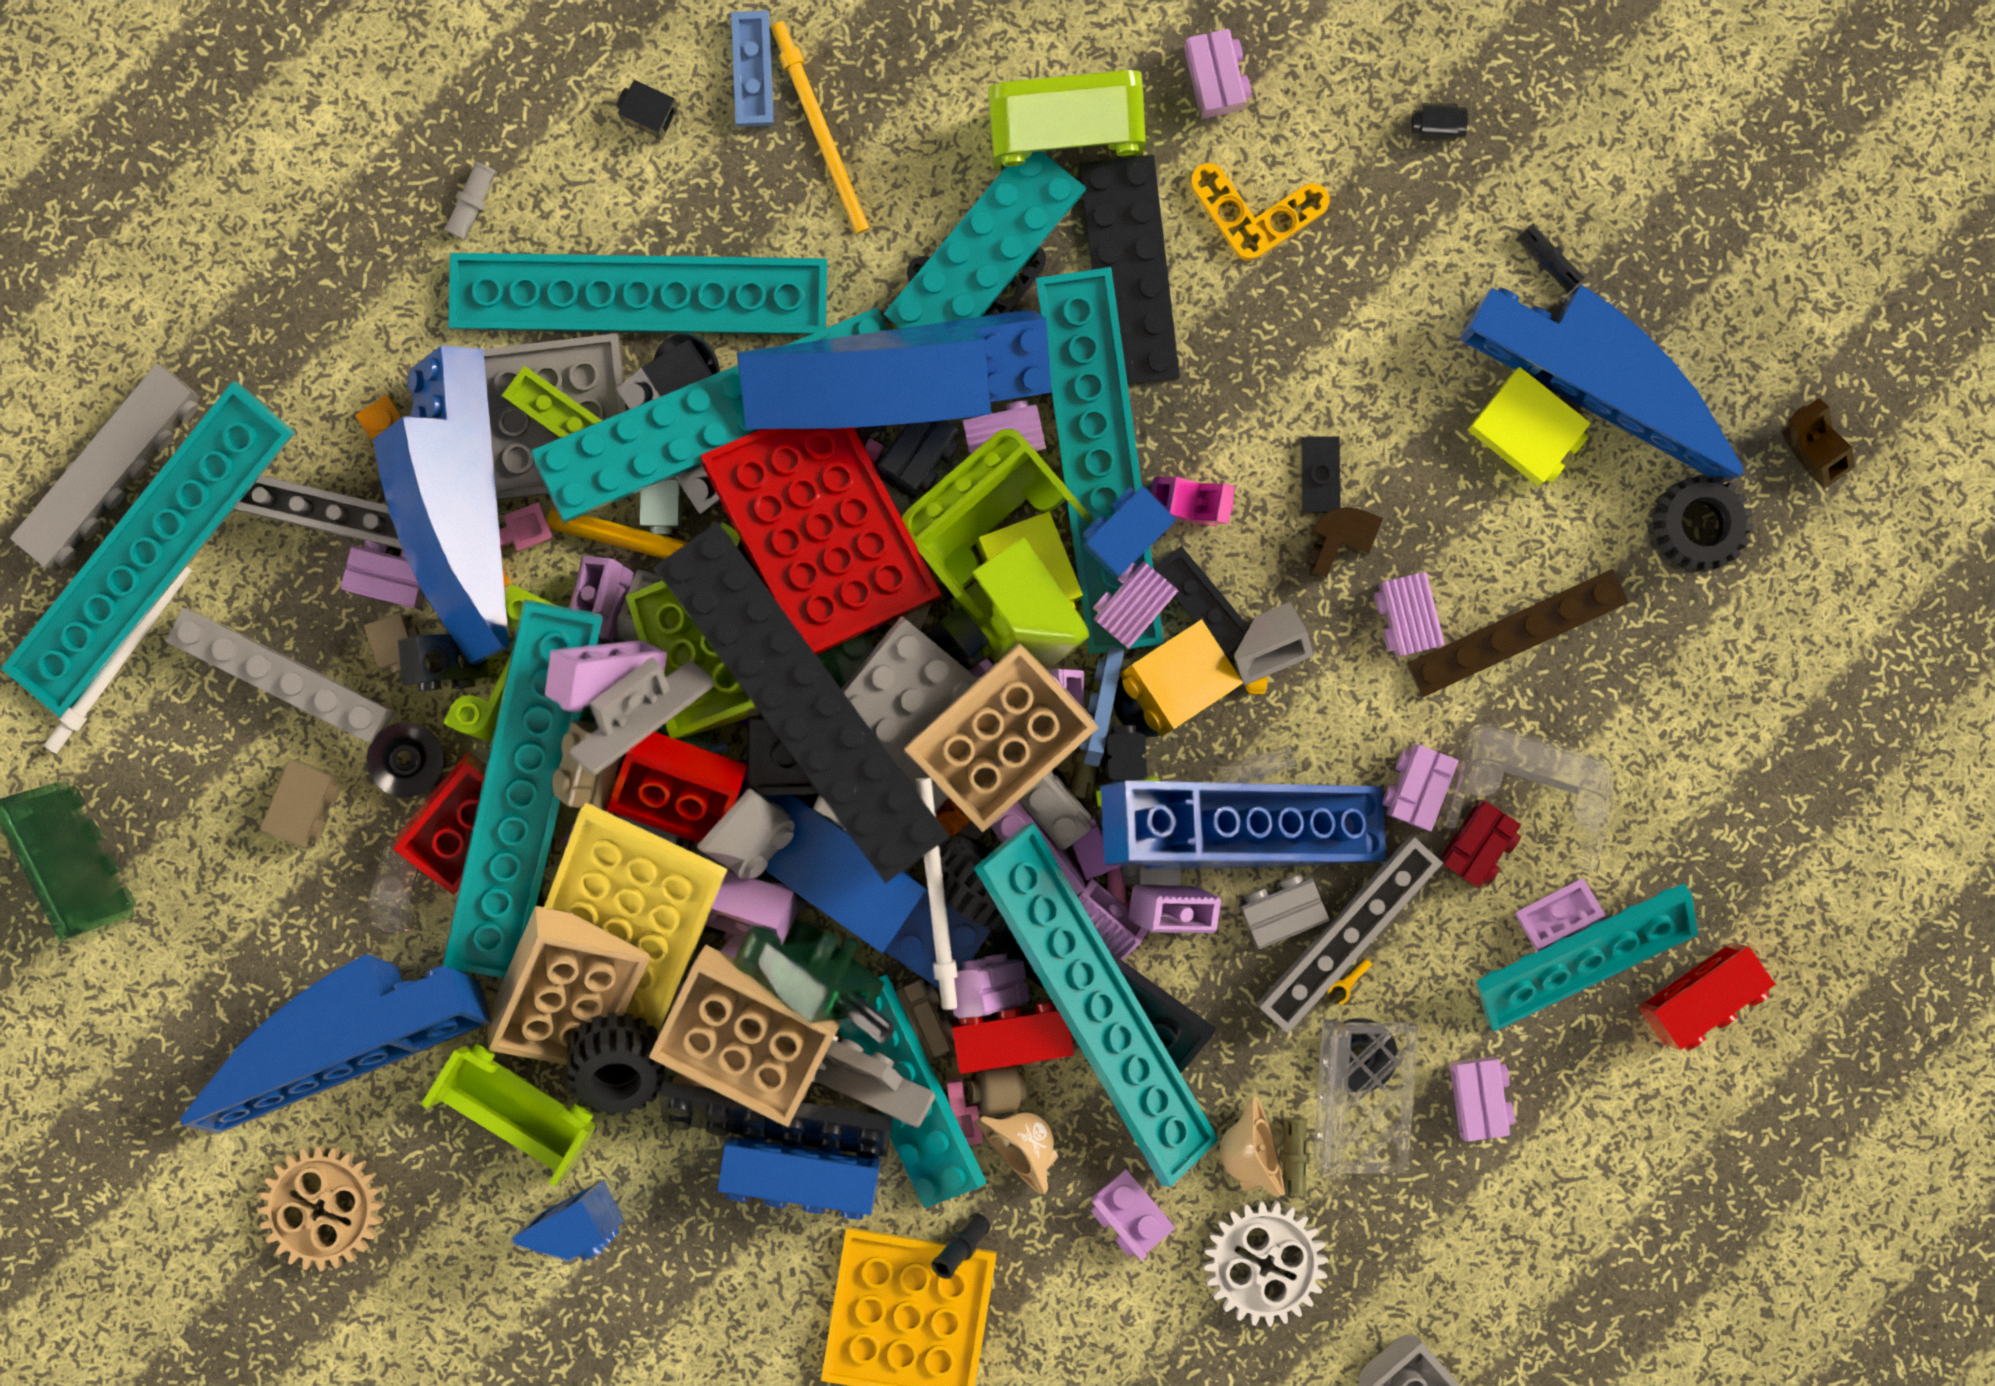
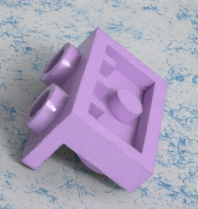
(1560, 915)
(1131, 1214)

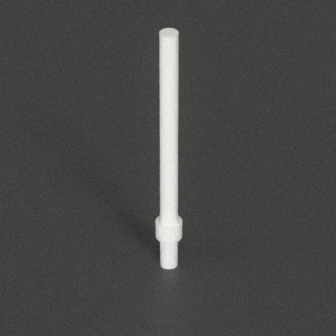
(75, 716)
(944, 967)

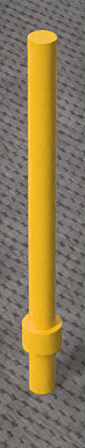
(792, 61)

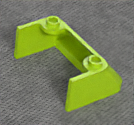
(1066, 114)
(976, 500)
(1023, 607)
(513, 1109)

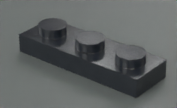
(1202, 599)

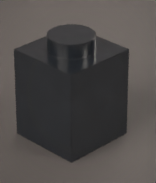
(646, 109)

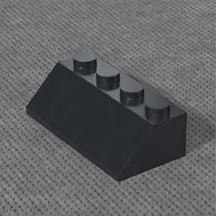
(662, 376)

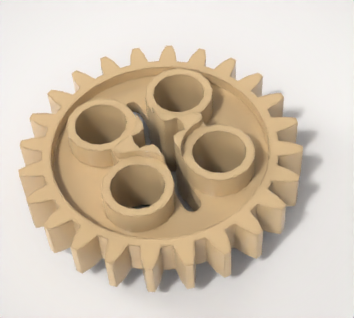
(306, 1239)

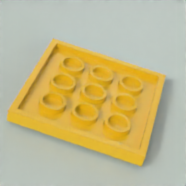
(900, 1319)

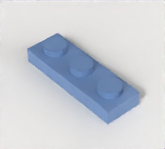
(752, 68)
(1101, 704)

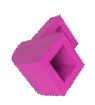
(1194, 501)

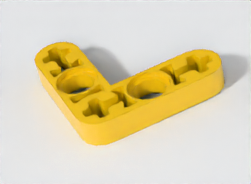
(1261, 224)

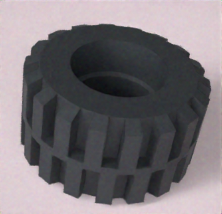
(1731, 518)
(962, 884)
(613, 1086)

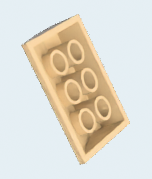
(1001, 737)
(559, 980)
(742, 1039)

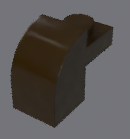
(1818, 445)
(1345, 528)

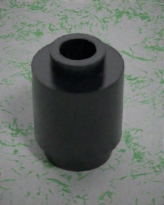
(1439, 122)

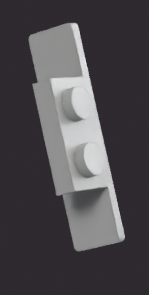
(636, 709)
(873, 1082)

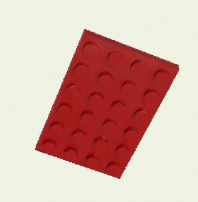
(820, 531)

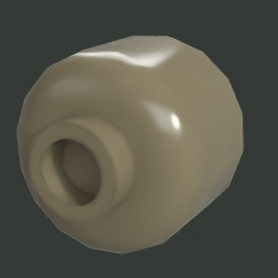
(998, 1090)

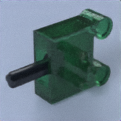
(815, 976)

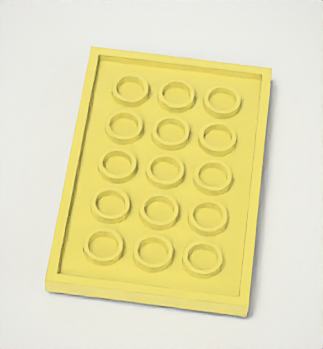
(640, 893)

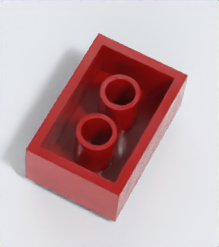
(676, 786)
(442, 827)
(1707, 997)
(1011, 1038)

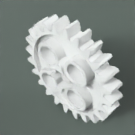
(1249, 1293)

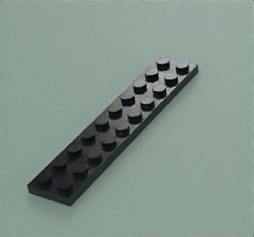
(801, 702)

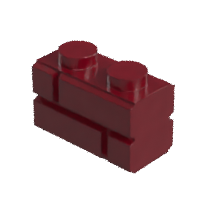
(1480, 844)

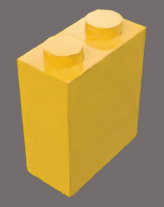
(1180, 678)

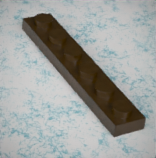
(1517, 633)

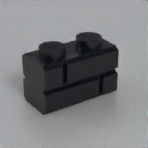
(916, 455)
(1125, 754)

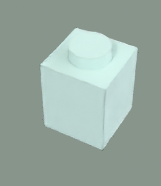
(662, 507)

